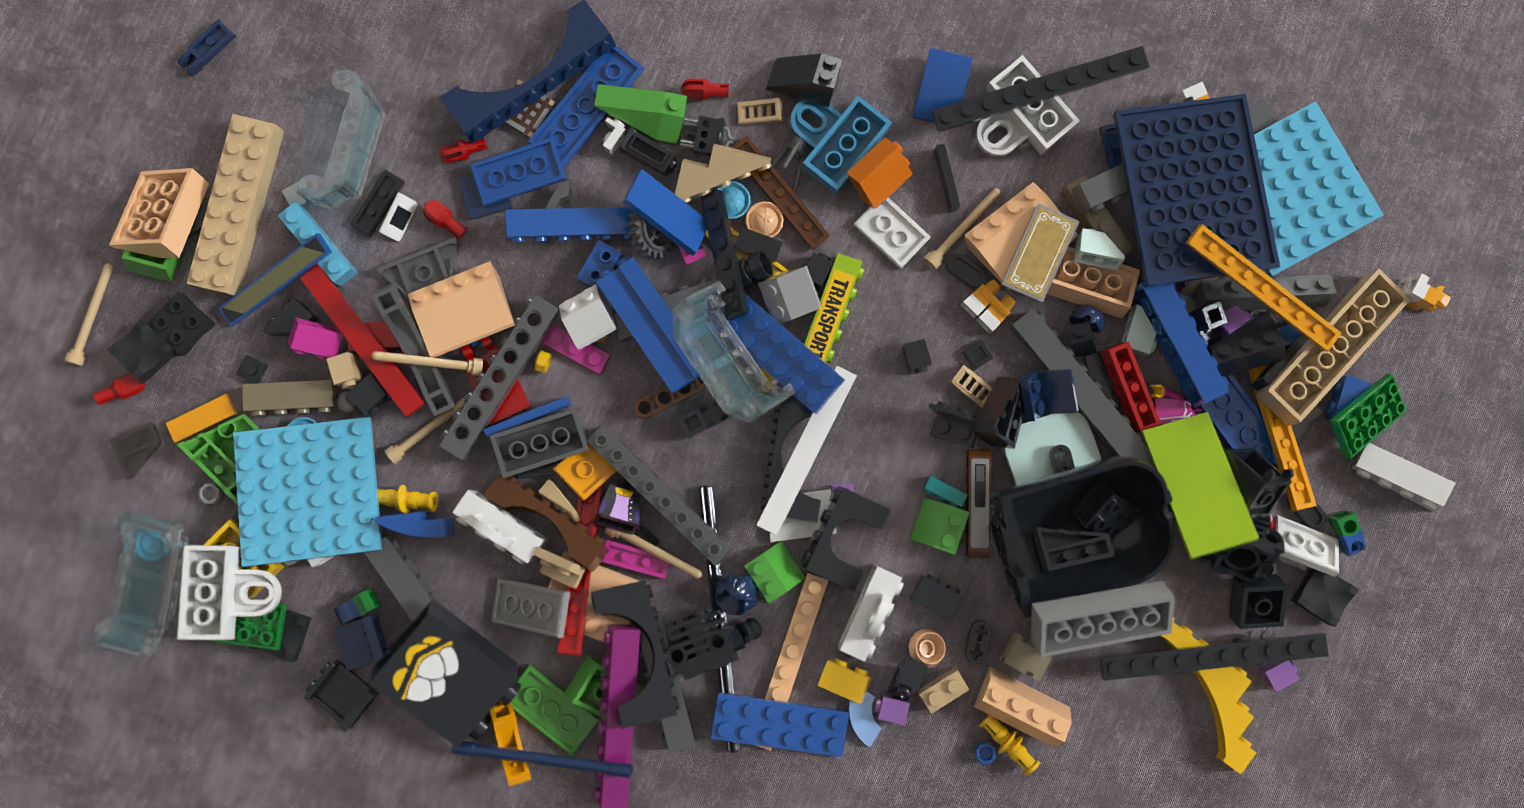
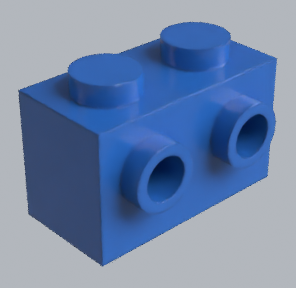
(600, 260)

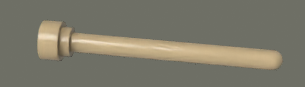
(934, 258)
(77, 355)
(472, 366)
(397, 451)
(661, 554)

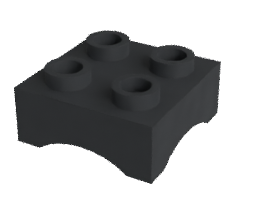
(181, 323)
(142, 351)
(1324, 596)
(292, 637)

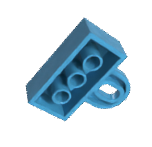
(839, 140)

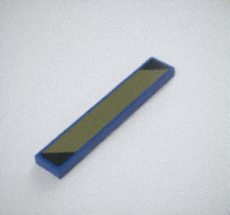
(275, 279)

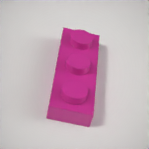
(588, 356)
(635, 559)

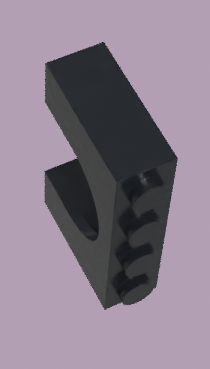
(820, 556)

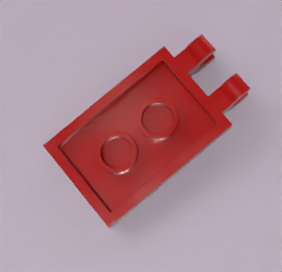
(516, 399)

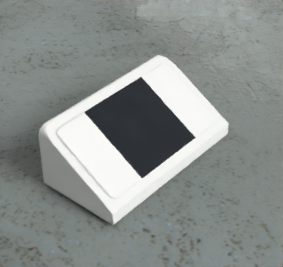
(398, 217)

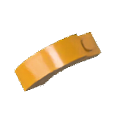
(508, 736)

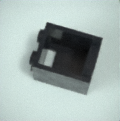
(1258, 480)

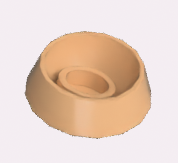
(764, 218)
(920, 650)

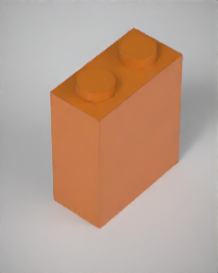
(880, 172)

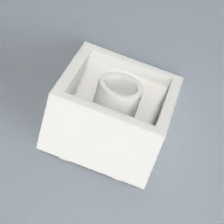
(587, 316)

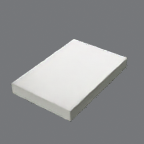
(892, 232)
(798, 529)
(1308, 546)

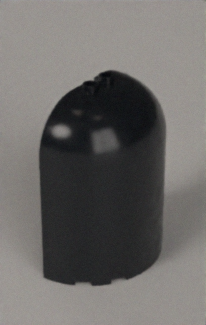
(1047, 503)

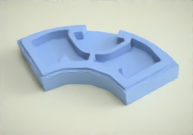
(863, 720)

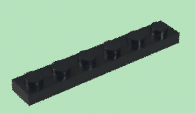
(724, 254)

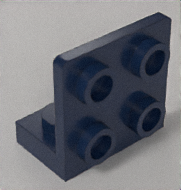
(1048, 393)
(361, 641)

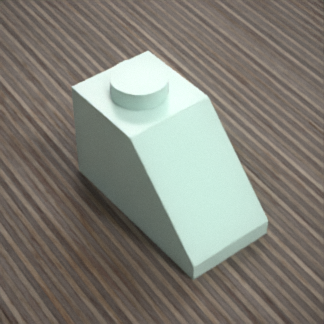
(1097, 250)
(1139, 332)

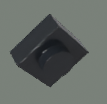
(252, 369)

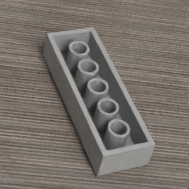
(1102, 618)

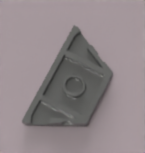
(422, 267)

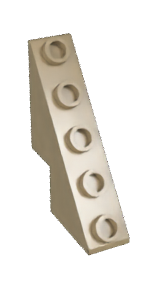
(724, 166)

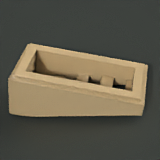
(769, 119)
(962, 388)
(553, 495)

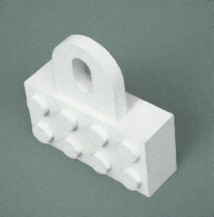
(1039, 123)
(499, 526)
(217, 592)
(870, 613)

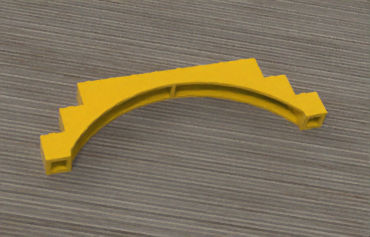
(1223, 691)

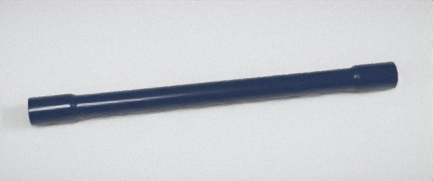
(612, 768)

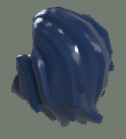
(736, 594)

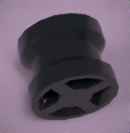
(750, 629)

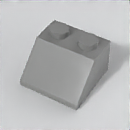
(790, 294)

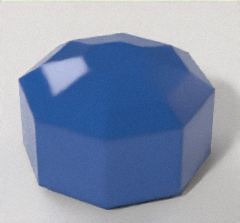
(985, 752)

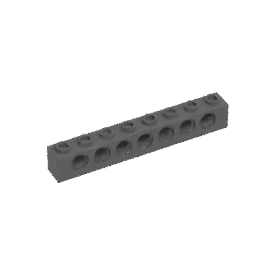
(463, 447)
(660, 495)

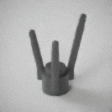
(795, 149)

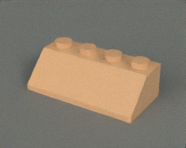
(1096, 286)
(1024, 708)

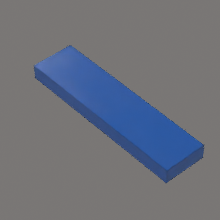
(529, 416)

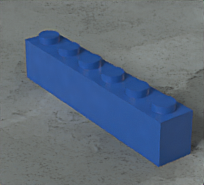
(567, 223)

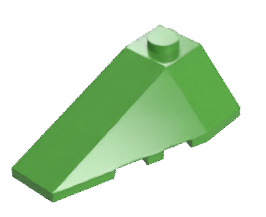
(649, 111)

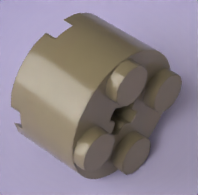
(1024, 657)

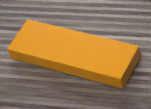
(201, 418)

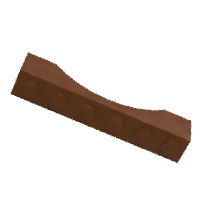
(581, 546)

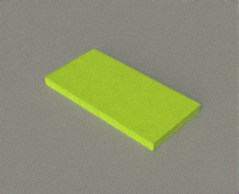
(1202, 485)

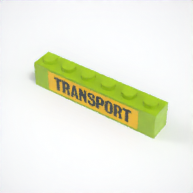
(834, 302)

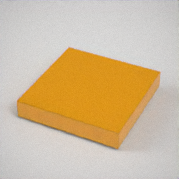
(585, 472)

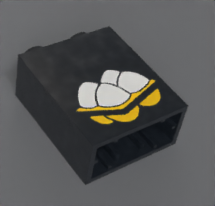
(446, 675)

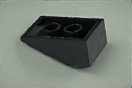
(806, 77)

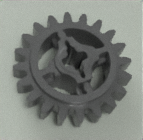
(643, 235)

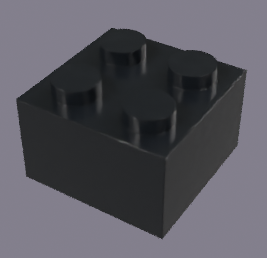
(1258, 603)

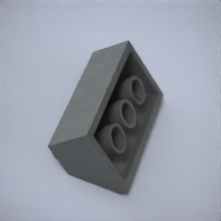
(540, 442)

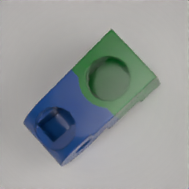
(1348, 532)

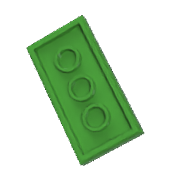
(551, 711)

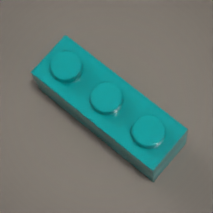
(944, 492)

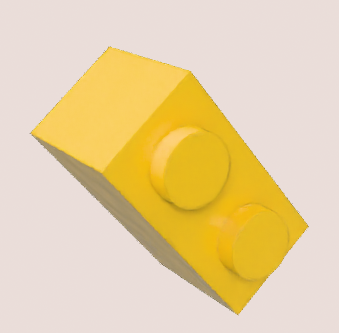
(845, 681)

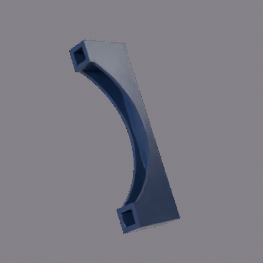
(485, 111)

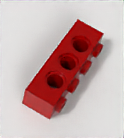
(1130, 386)

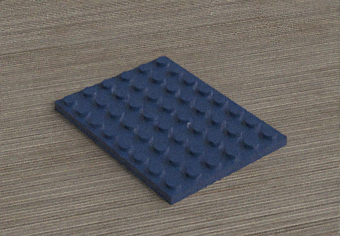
(1192, 169)

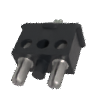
(714, 130)

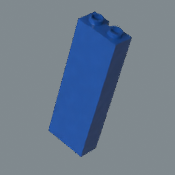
(647, 321)

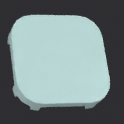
(1036, 438)

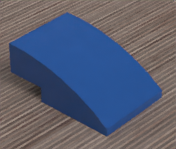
(941, 82)
(418, 524)

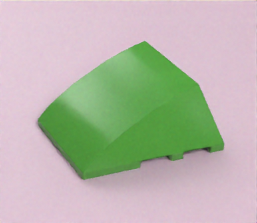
(216, 453)

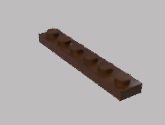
(786, 200)

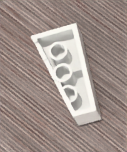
(1403, 477)

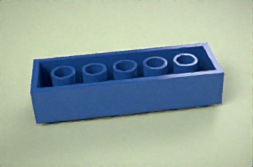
(1181, 343)

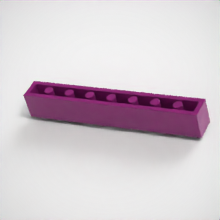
(617, 688)

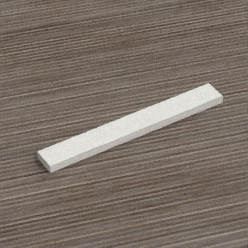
(803, 458)

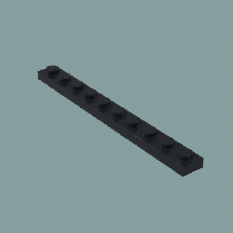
(1040, 89)
(1214, 656)

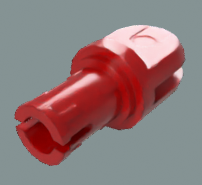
(702, 89)
(461, 150)
(442, 218)
(121, 388)

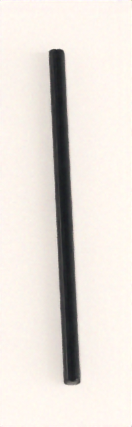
(714, 574)

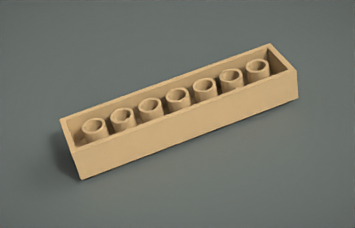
(235, 205)
(1314, 372)

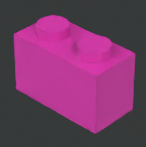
(314, 338)

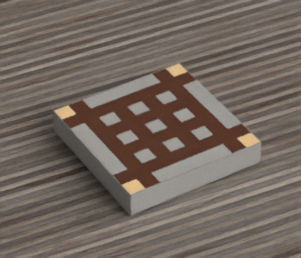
(532, 116)

